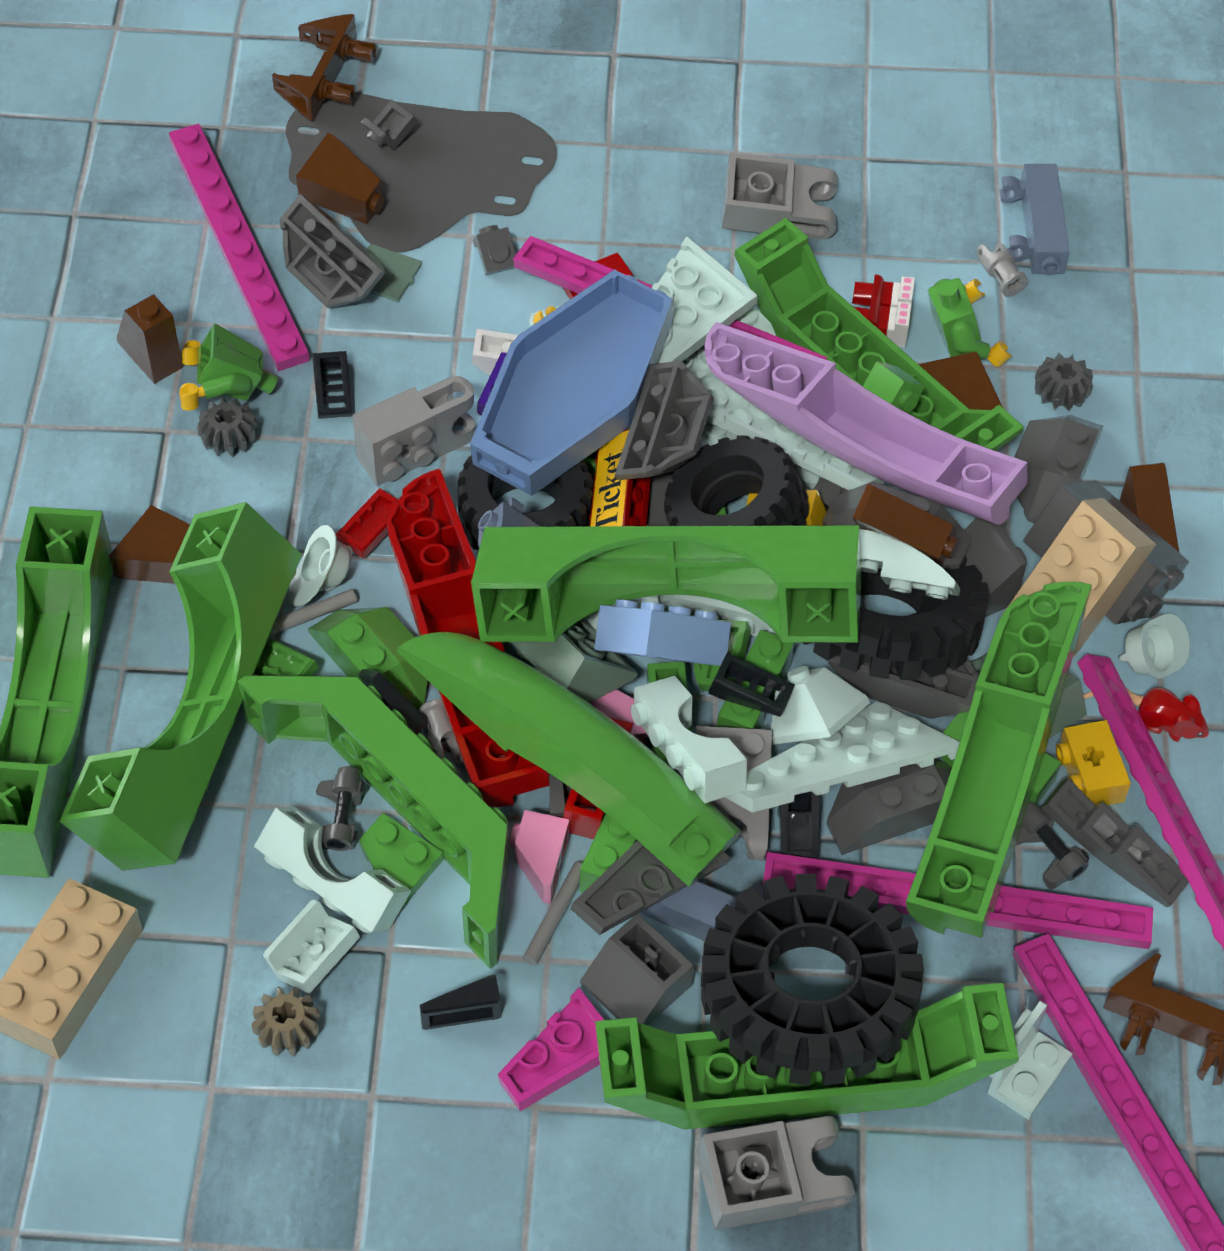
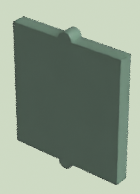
(398, 273)

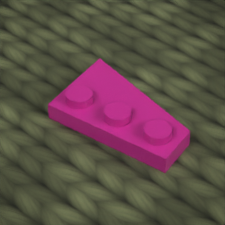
(556, 1056)

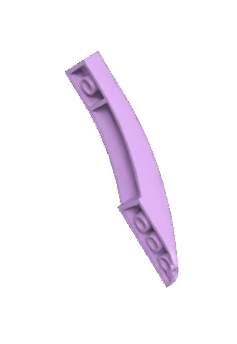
(862, 428)

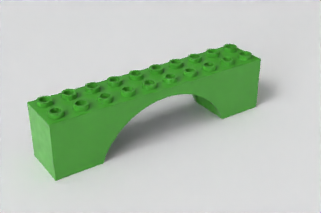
(545, 579)
(231, 584)
(60, 614)

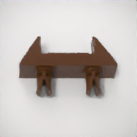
(309, 92)
(1169, 1012)

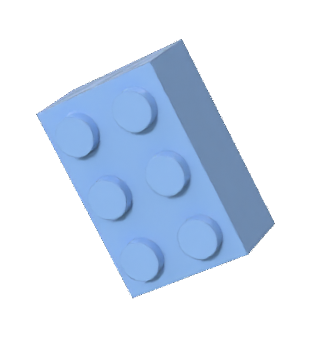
(662, 634)

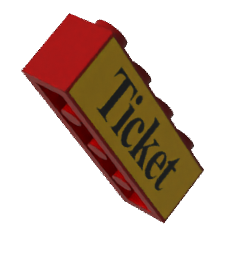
(616, 500)

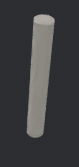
(313, 611)
(553, 915)

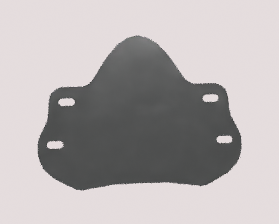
(438, 172)

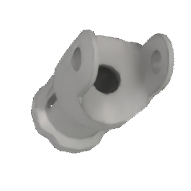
(1002, 267)
(439, 730)

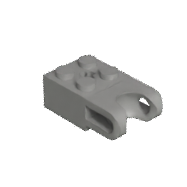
(768, 189)
(413, 429)
(756, 747)
(783, 1170)

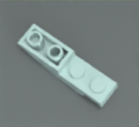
(904, 566)

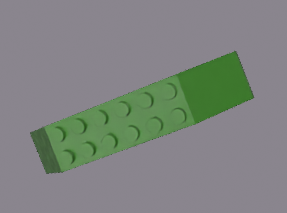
(814, 316)
(403, 774)
(699, 1084)

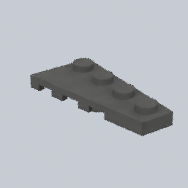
(629, 888)

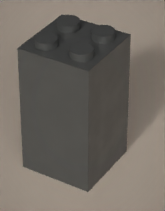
(1151, 582)

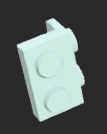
(309, 947)

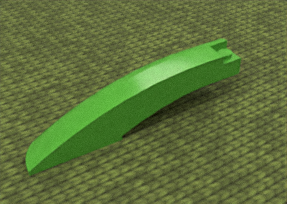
(577, 746)
(998, 760)

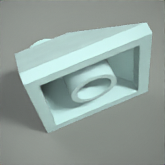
(816, 707)

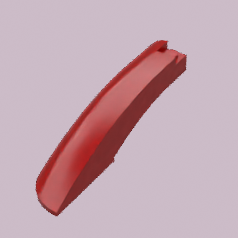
(437, 579)

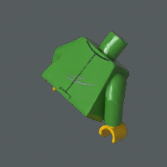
(957, 321)
(224, 367)

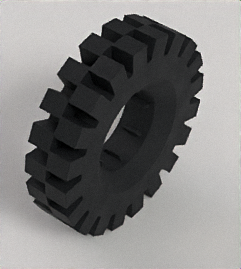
(929, 640)
(800, 1032)

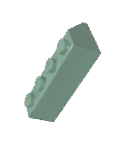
(576, 663)

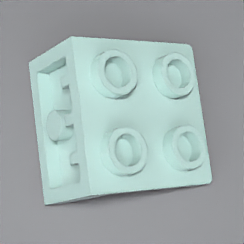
(1037, 1069)

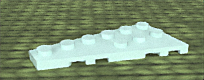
(701, 296)
(742, 418)
(861, 751)

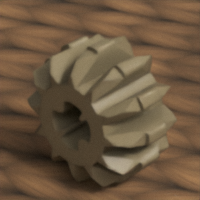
(285, 1021)

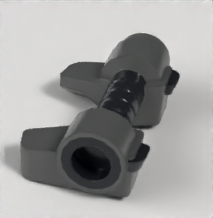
(345, 792)
(1068, 863)

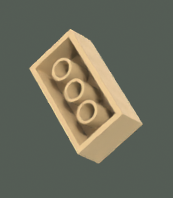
(1094, 549)
(65, 967)

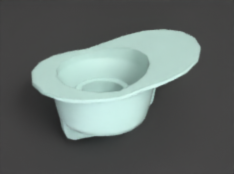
(321, 568)
(1157, 646)

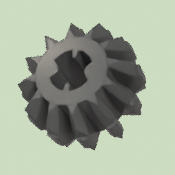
(1063, 381)
(227, 427)

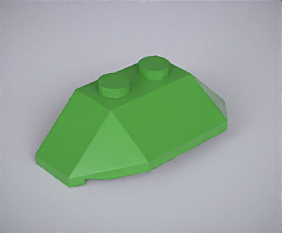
(370, 641)

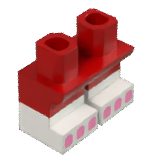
(888, 304)

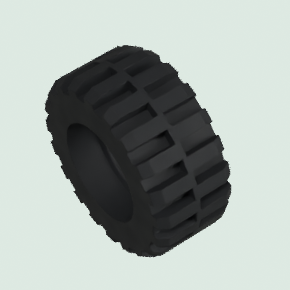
(732, 471)
(480, 490)

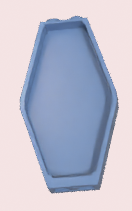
(571, 382)

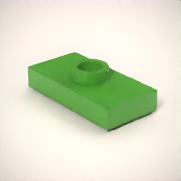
(283, 661)

